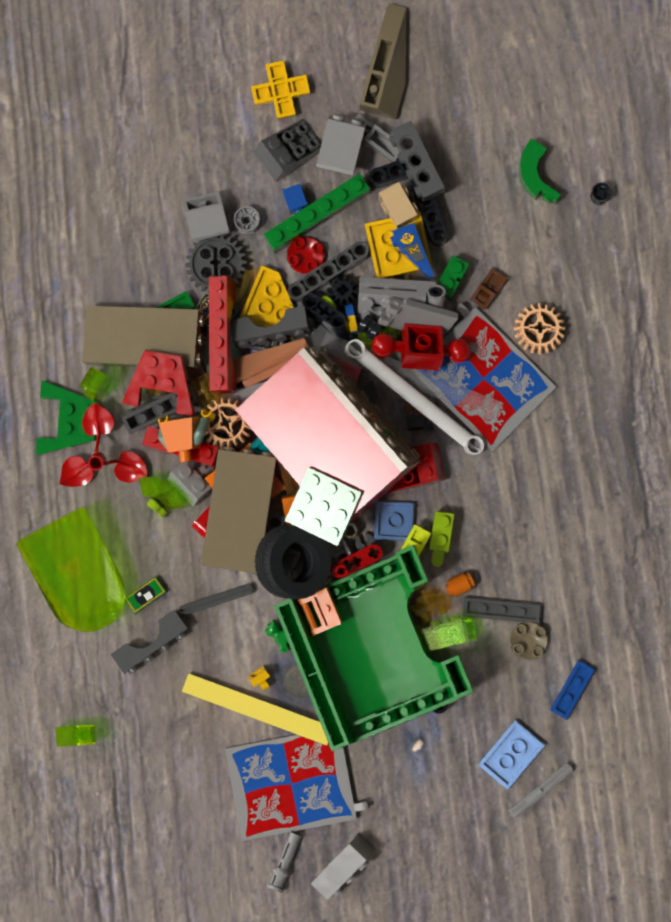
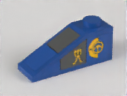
(410, 246)

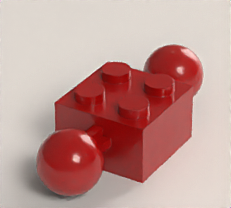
(421, 347)

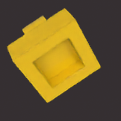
(259, 677)

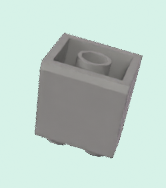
(341, 144)

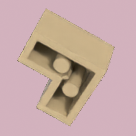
(397, 206)

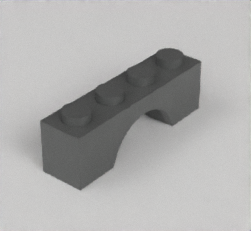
(293, 324)
(170, 628)

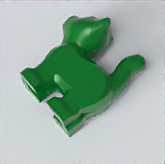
(279, 636)

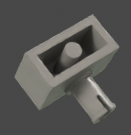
(190, 482)

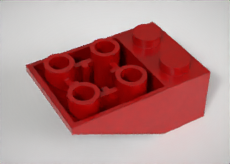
(427, 472)

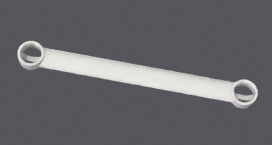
(414, 397)

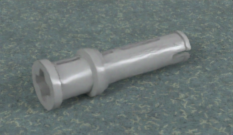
(281, 871)

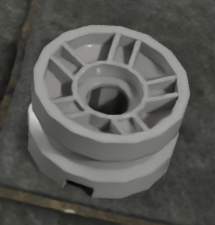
(247, 212)

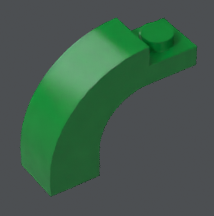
(529, 176)

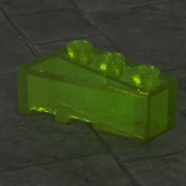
(447, 634)

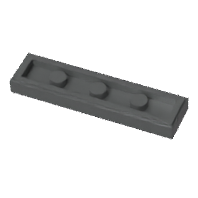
(501, 610)

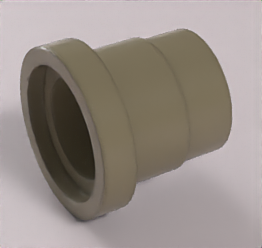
(351, 538)

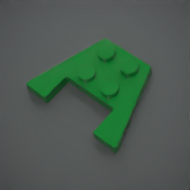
(71, 414)

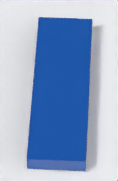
(572, 689)

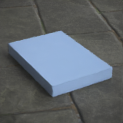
(511, 754)

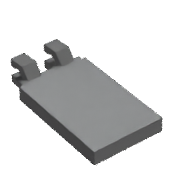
(415, 313)

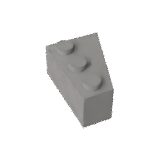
(343, 867)

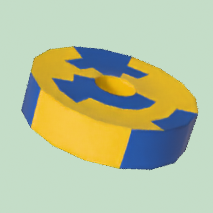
(351, 318)

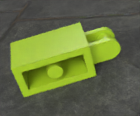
(440, 536)

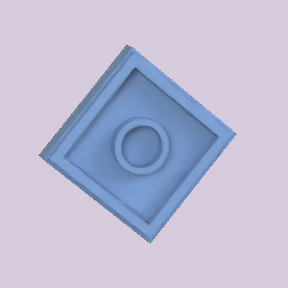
(393, 520)

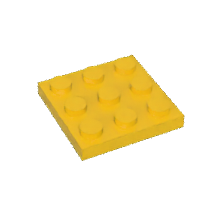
(386, 258)

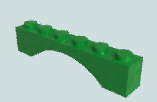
(305, 219)

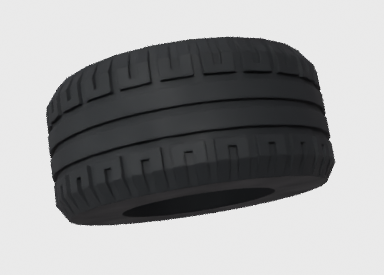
(269, 562)

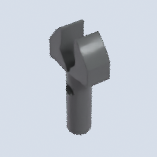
(359, 545)

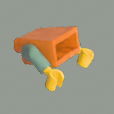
(184, 433)

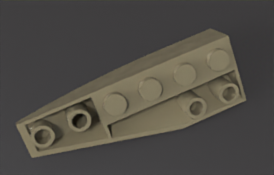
(388, 66)

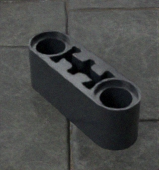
(336, 317)

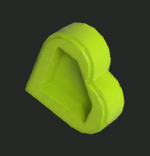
(157, 508)

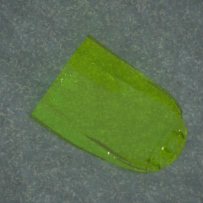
(75, 571)

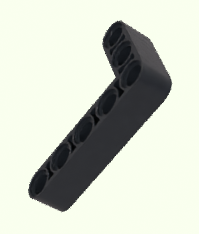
(426, 210)

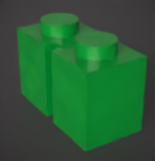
(455, 269)

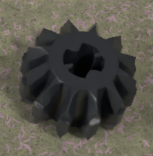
(347, 295)

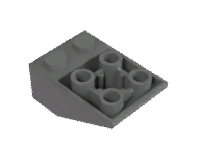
(287, 149)

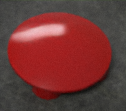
(305, 254)

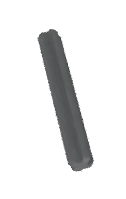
(216, 599)

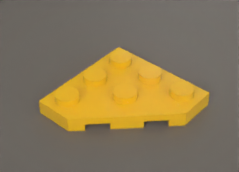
(267, 299)

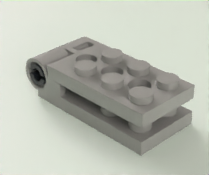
(376, 291)

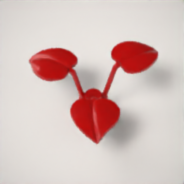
(77, 472)

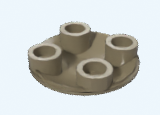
(528, 640)

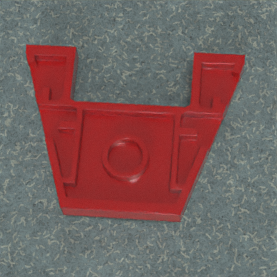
(163, 373)

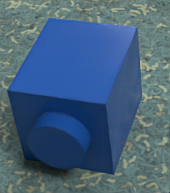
(294, 198)

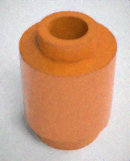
(459, 584)

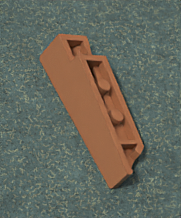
(265, 363)

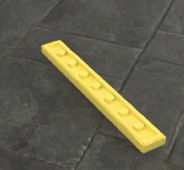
(255, 708)

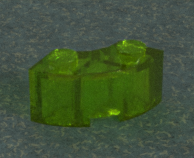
(163, 492)

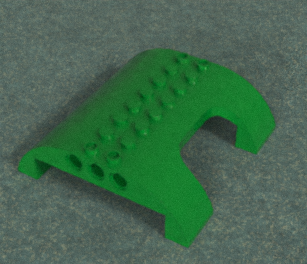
(373, 664)

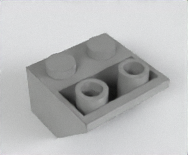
(205, 216)

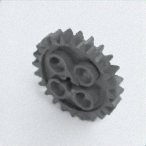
(199, 264)

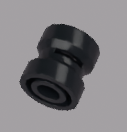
(601, 190)
(371, 331)

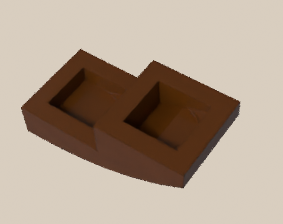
(488, 288)

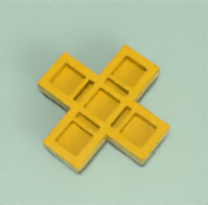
(280, 90)

